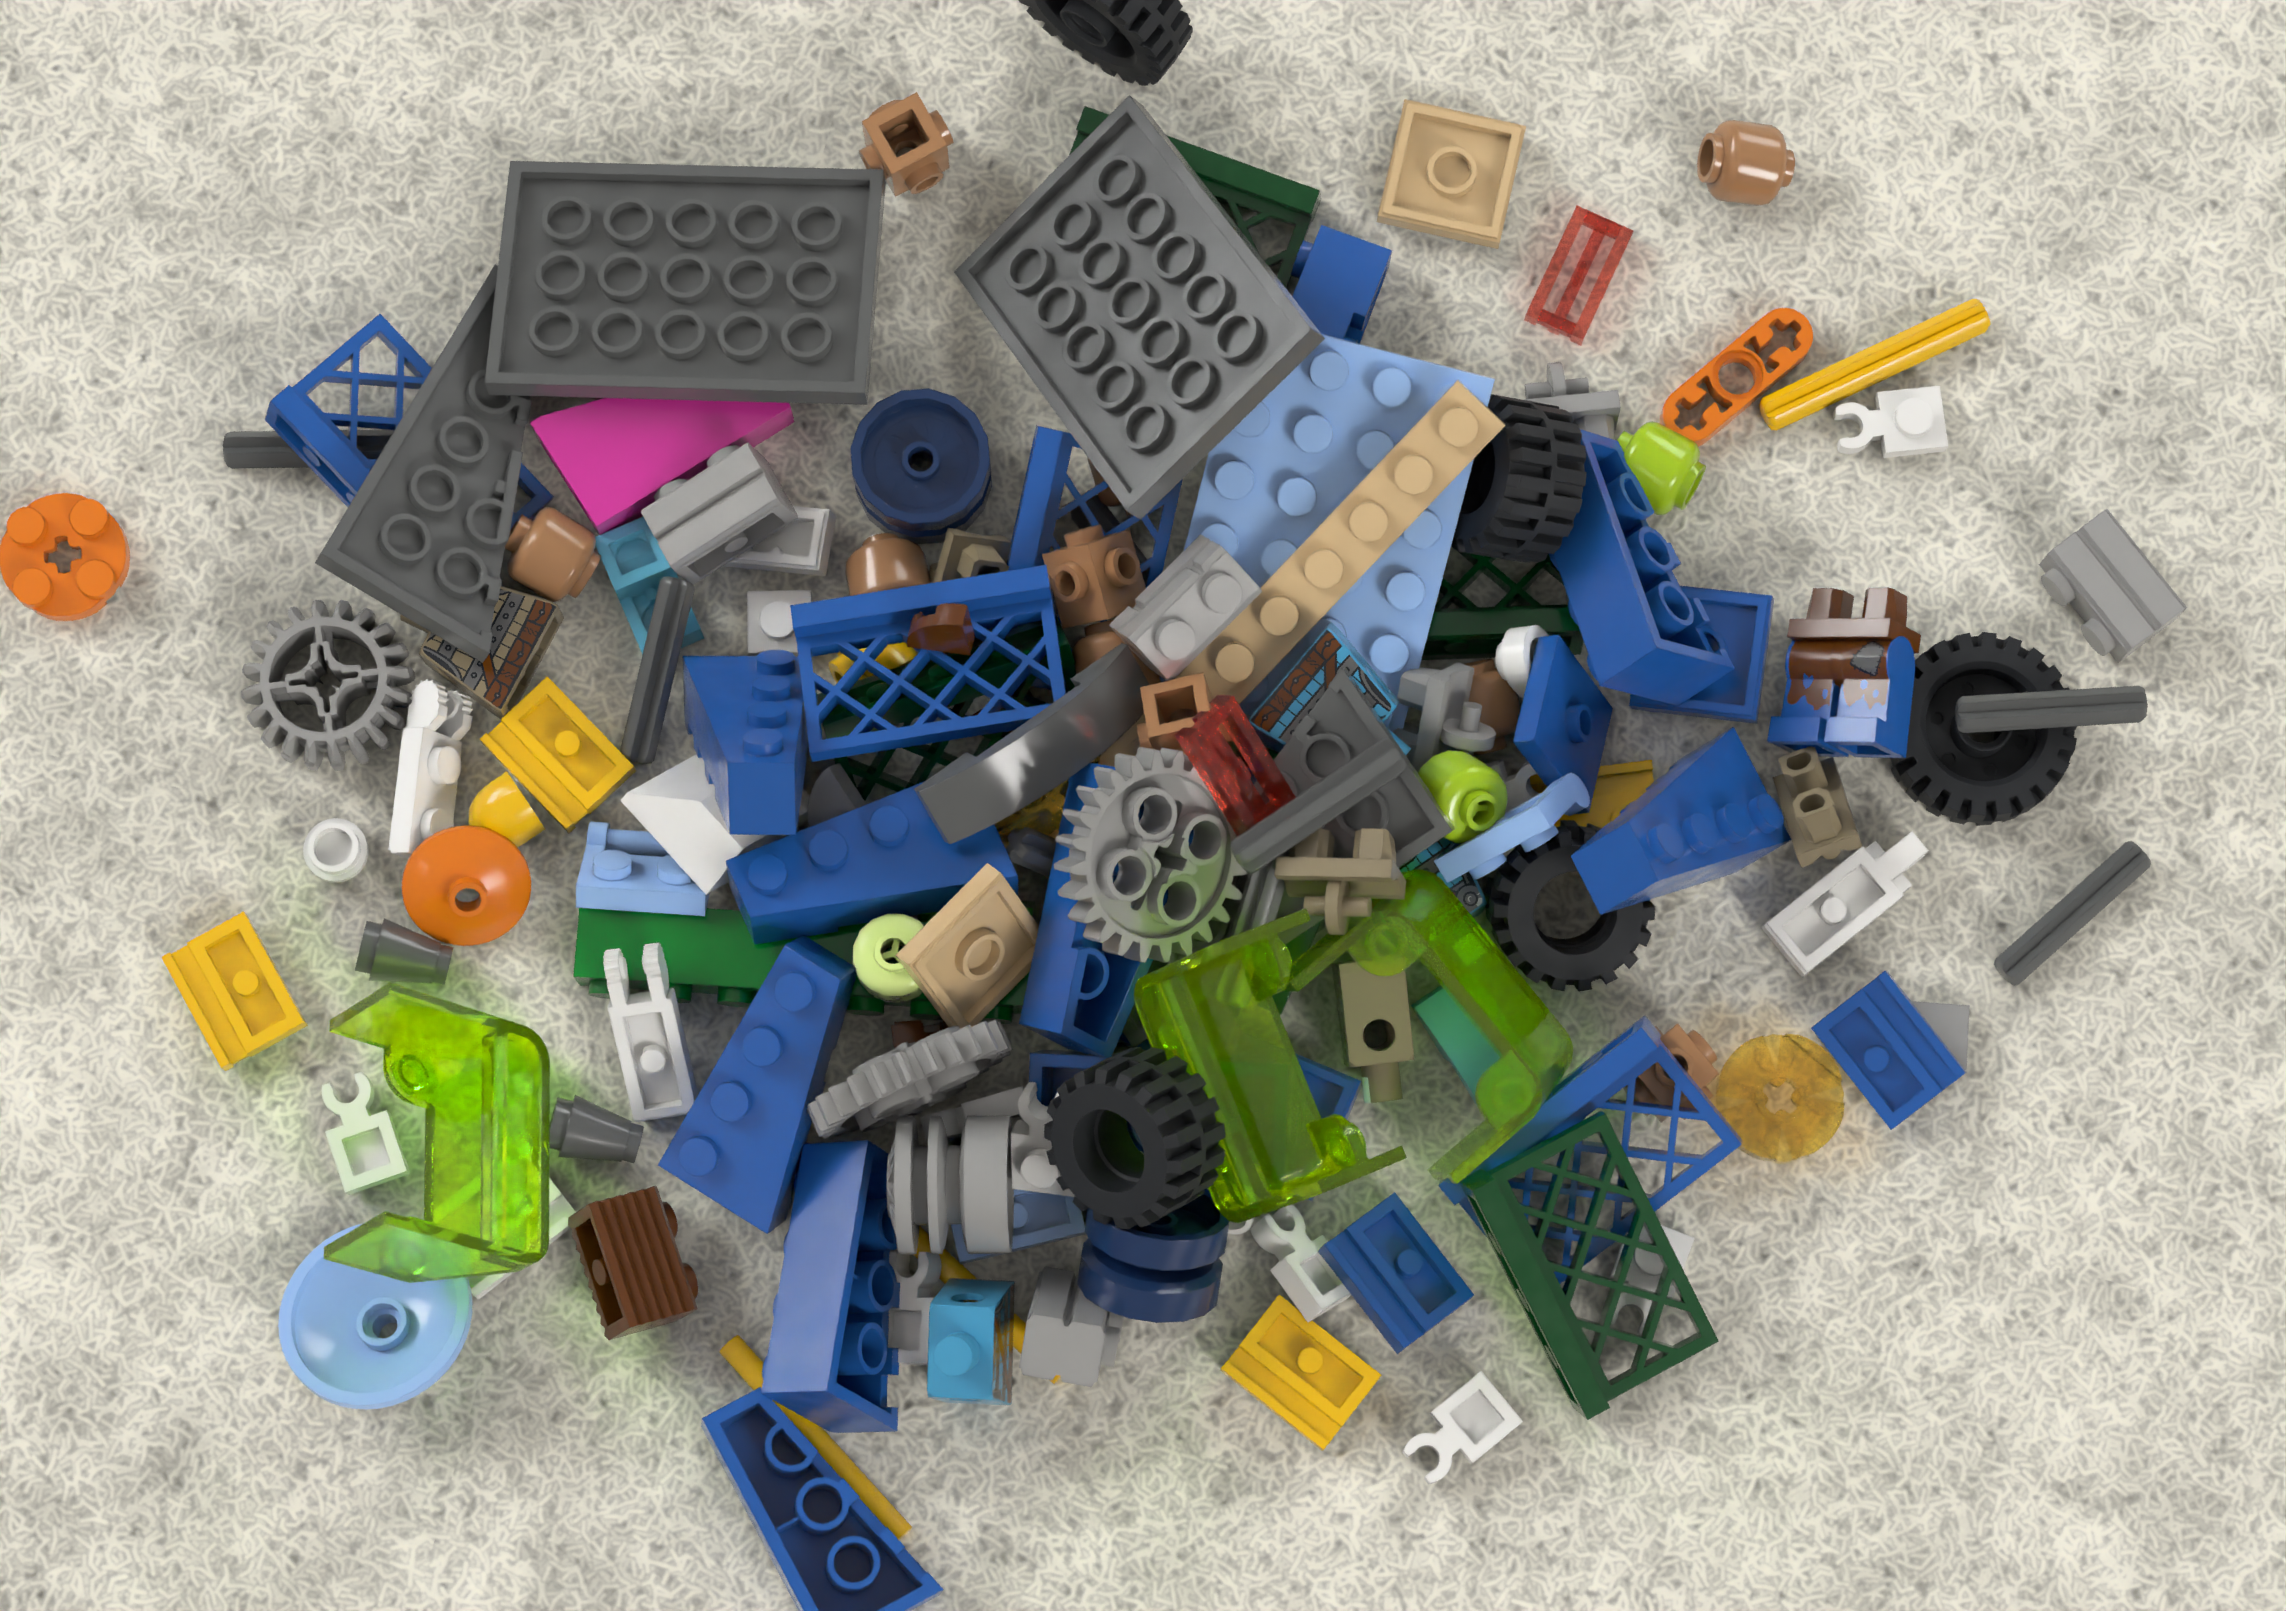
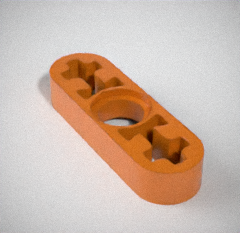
(1758, 335)

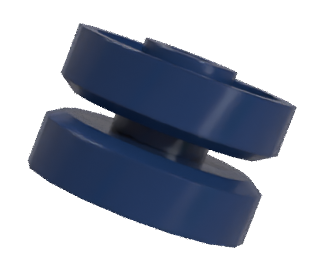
(912, 430)
(1156, 1270)

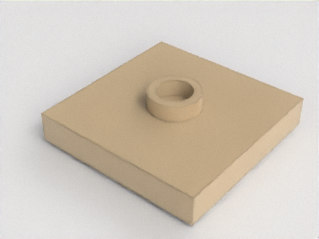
(1451, 174)
(972, 949)

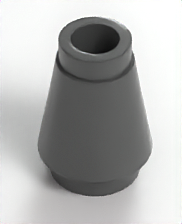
(401, 955)
(591, 1132)

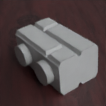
(718, 512)
(2110, 587)
(1185, 608)
(1067, 1332)

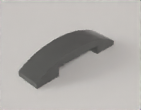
(1040, 752)

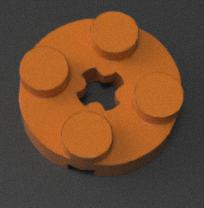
(92, 579)

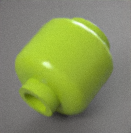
(1664, 465)
(1466, 792)

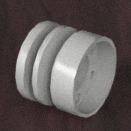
(952, 1185)

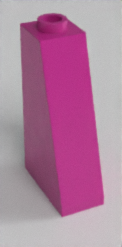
(627, 449)

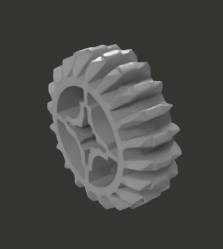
(300, 688)

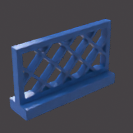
(327, 449)
(1041, 503)
(885, 619)
(1591, 1088)

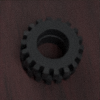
(1523, 484)
(1550, 959)
(1101, 1159)

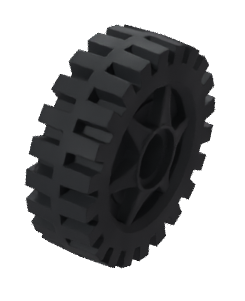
(1121, 35)
(1970, 777)

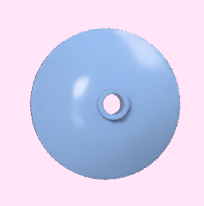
(335, 1322)

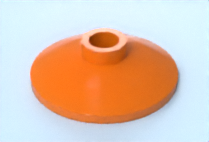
(462, 860)

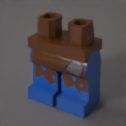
(1849, 677)

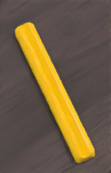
(1874, 364)

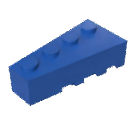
(1623, 590)
(858, 869)
(1073, 986)
(836, 1293)
(810, 1518)

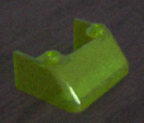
(1483, 985)
(1224, 1023)
(483, 1139)

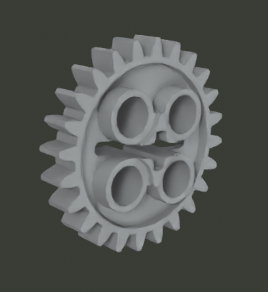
(1150, 857)
(909, 1078)

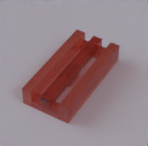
(1557, 321)
(1227, 774)

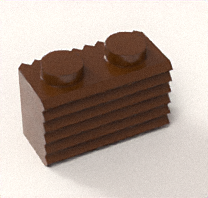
(634, 1262)

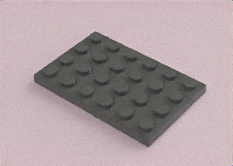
(687, 282)
(1137, 307)

